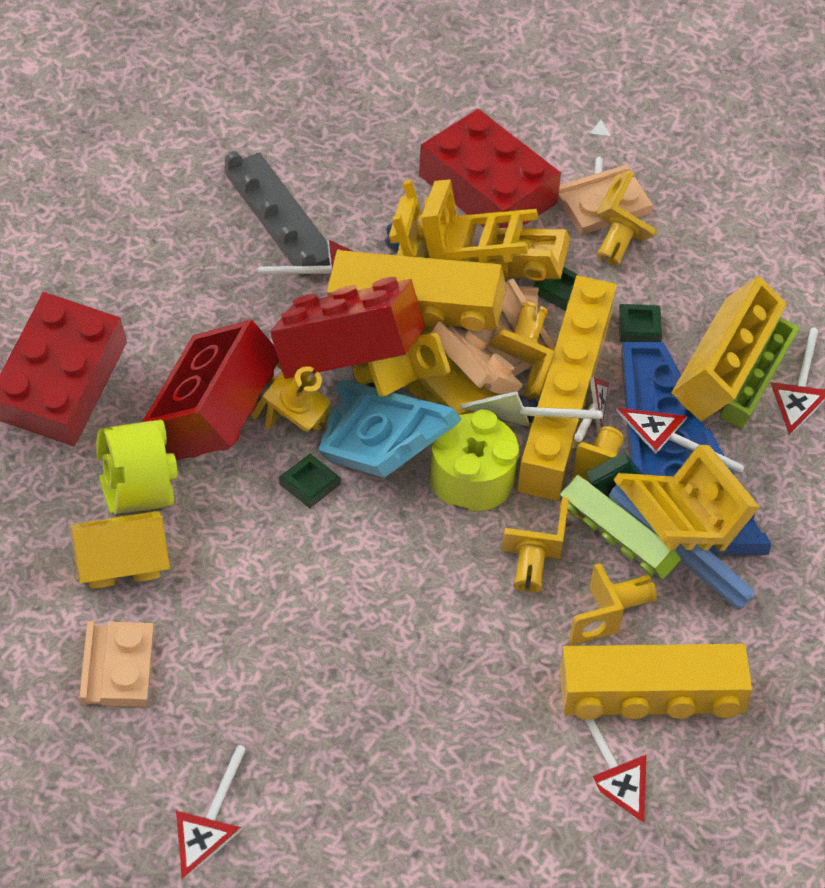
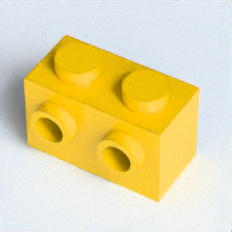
(120, 549)

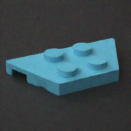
(381, 431)

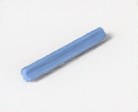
(701, 562)

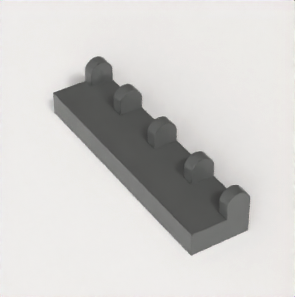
(277, 210)

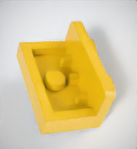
(544, 256)

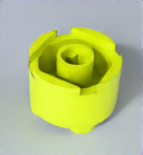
(475, 462)
(136, 467)

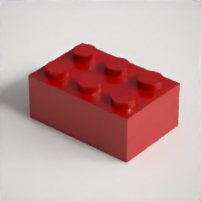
(489, 168)
(348, 327)
(59, 368)
(214, 389)

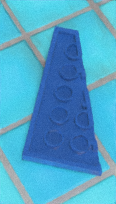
(648, 385)

